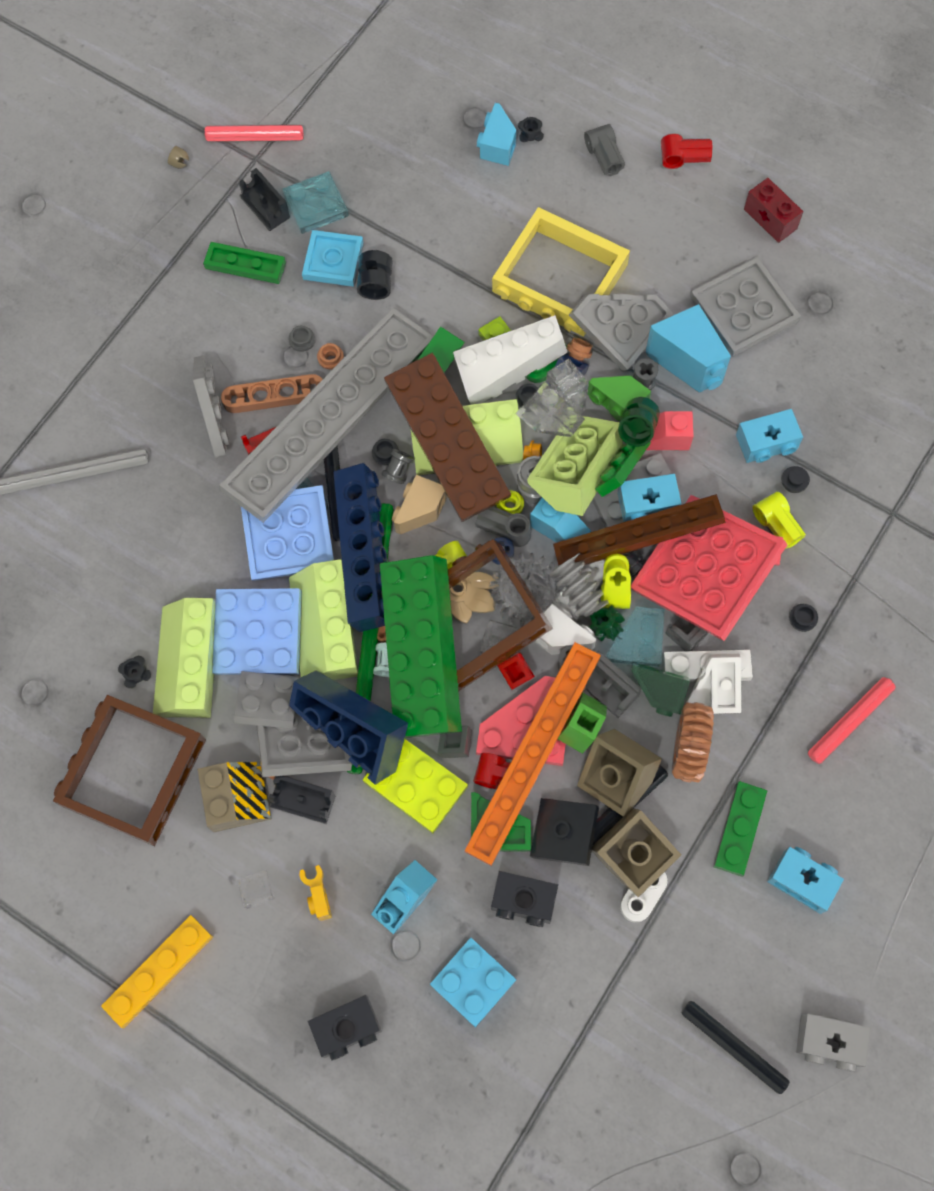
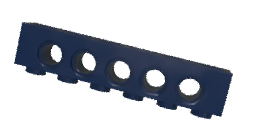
(351, 509)

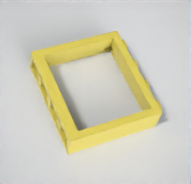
(573, 237)

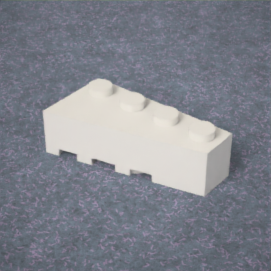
(508, 358)

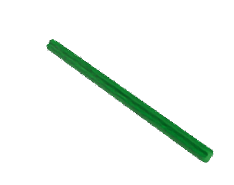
(369, 637)

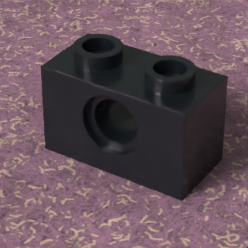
(511, 885)
(326, 1028)

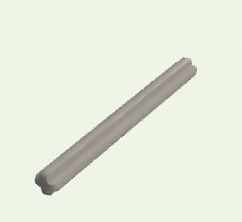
(73, 471)

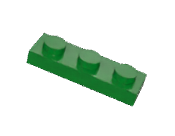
(244, 262)
(621, 467)
(740, 829)

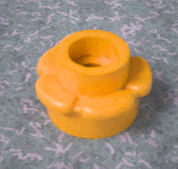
(532, 449)

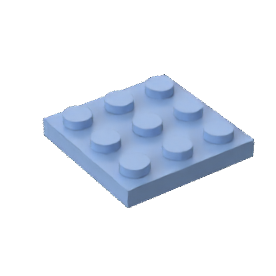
(291, 537)
(257, 631)

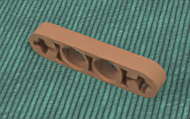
(273, 397)

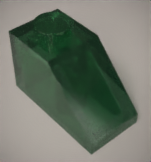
(662, 688)

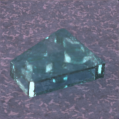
(641, 638)

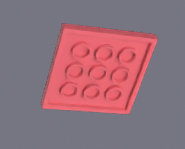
(710, 573)

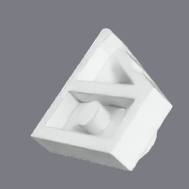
(719, 684)

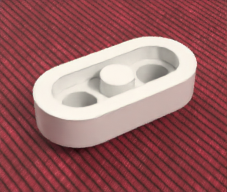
(647, 899)

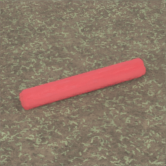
(254, 133)
(851, 720)

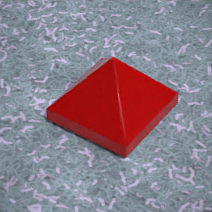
(516, 671)

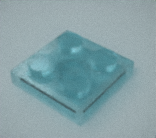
(315, 202)

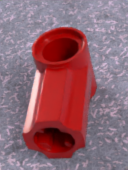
(679, 151)
(490, 770)

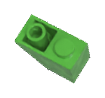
(615, 393)
(583, 723)

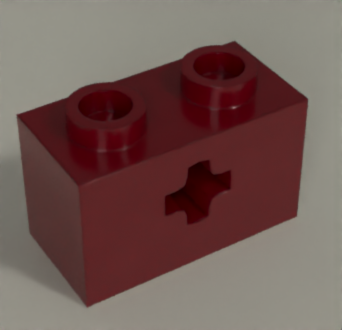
(773, 210)

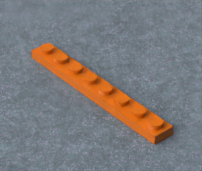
(532, 754)

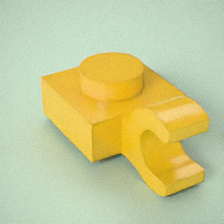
(318, 902)

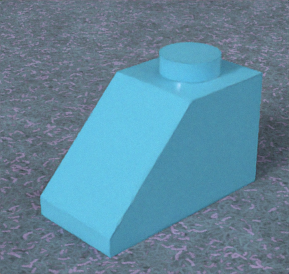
(556, 524)

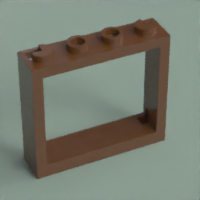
(518, 640)
(170, 790)

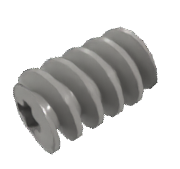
(578, 587)

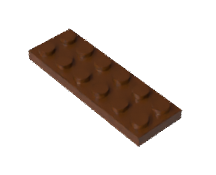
(447, 437)

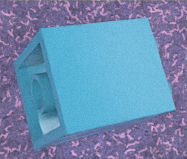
(689, 349)

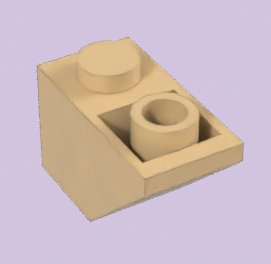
(421, 505)

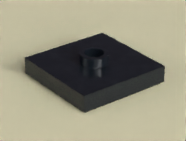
(564, 831)

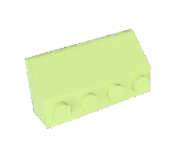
(497, 428)
(574, 464)
(325, 632)
(185, 659)

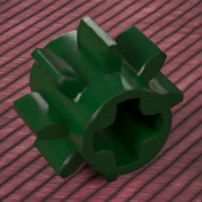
(606, 623)

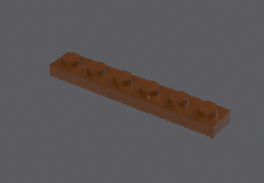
(642, 531)

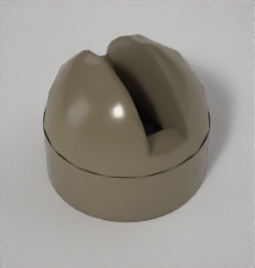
(177, 157)

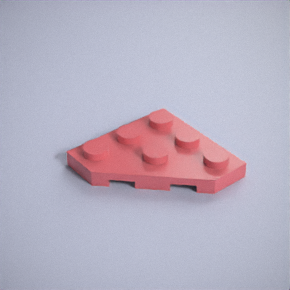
(507, 727)

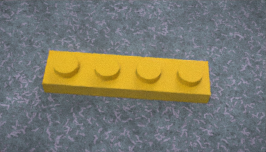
(156, 971)

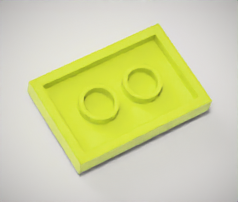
(420, 787)

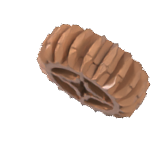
(693, 742)

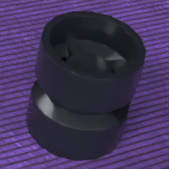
(374, 275)

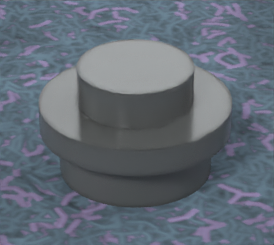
(301, 338)

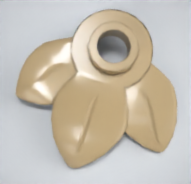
(472, 598)

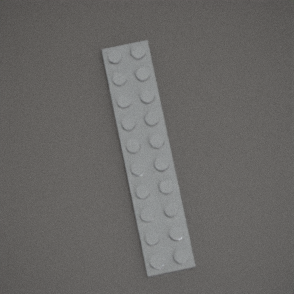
(324, 416)

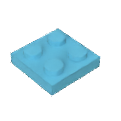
(332, 258)
(473, 982)

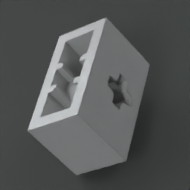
(852, 1041)

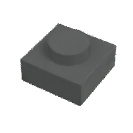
(455, 744)

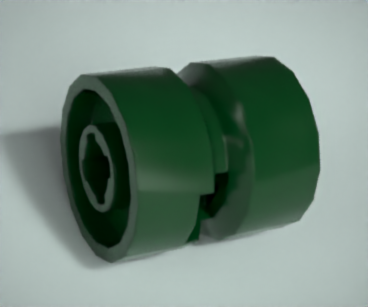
(639, 421)

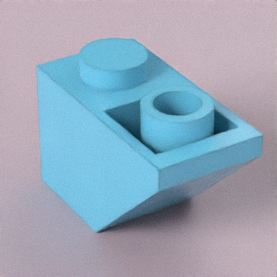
(499, 137)
(403, 896)

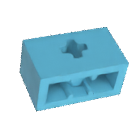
(769, 436)
(660, 490)
(789, 879)

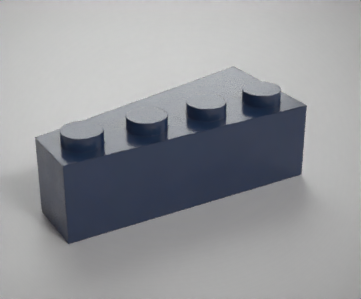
(352, 722)

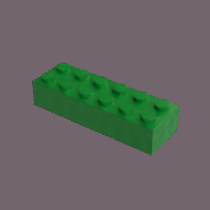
(421, 645)

